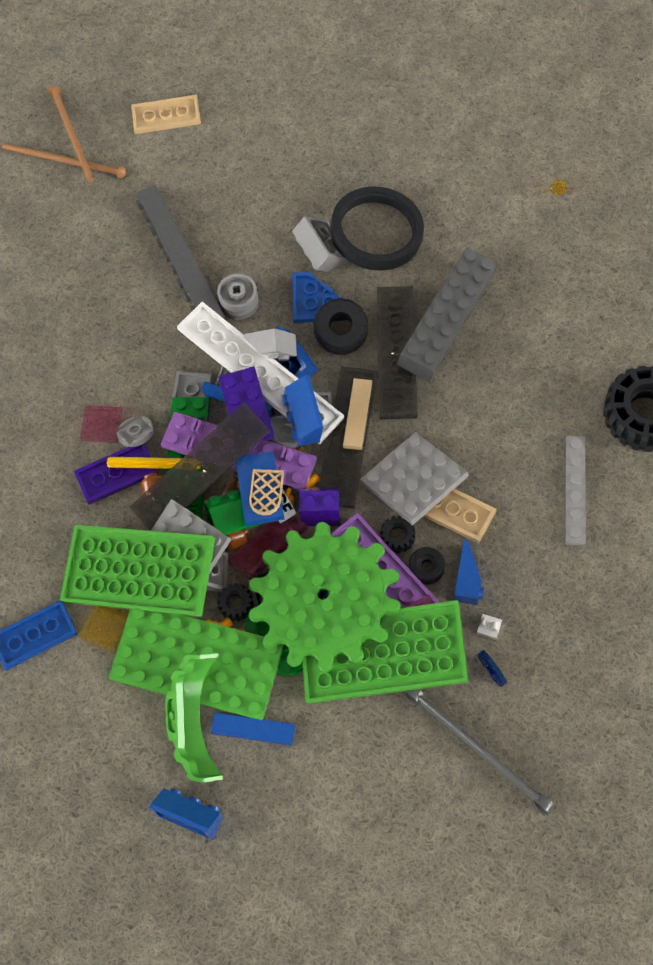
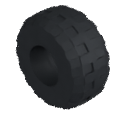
(340, 309)

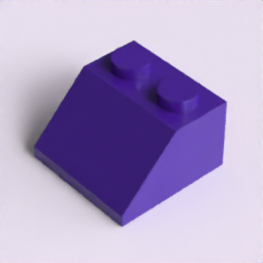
(319, 505)

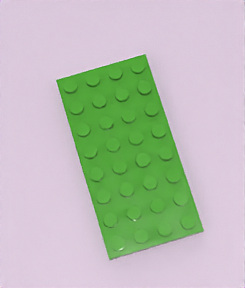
(138, 570)
(420, 653)
(235, 682)

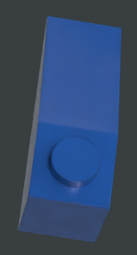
(468, 583)

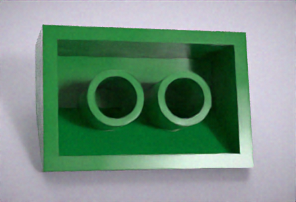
(226, 512)

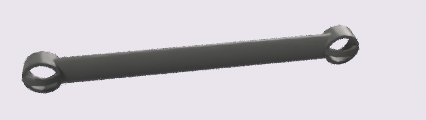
(539, 800)

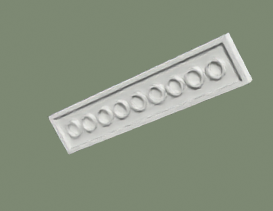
(235, 353)

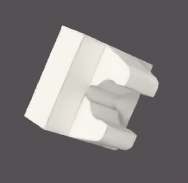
(489, 626)

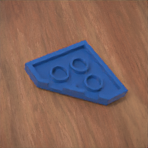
(309, 296)

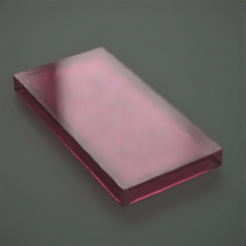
(272, 537)

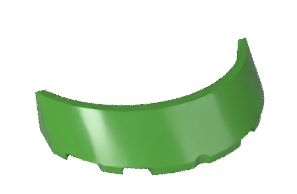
(183, 717)

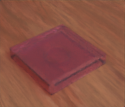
(101, 424)

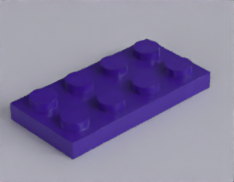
(245, 387)
(101, 481)

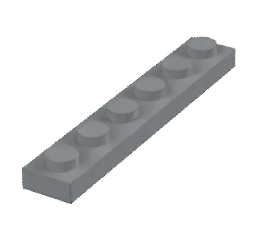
(575, 491)

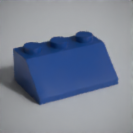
(300, 364)
(303, 412)
(187, 812)

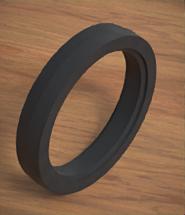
(376, 195)

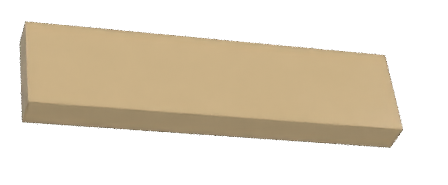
(357, 414)

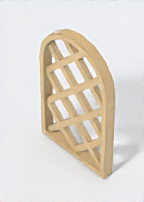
(258, 501)

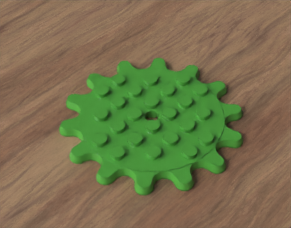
(330, 624)

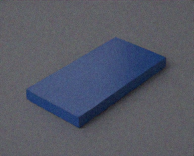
(245, 468)
(35, 635)

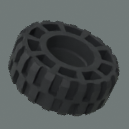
(619, 414)

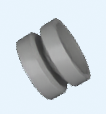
(238, 296)

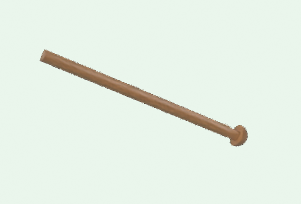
(54, 91)
(120, 171)

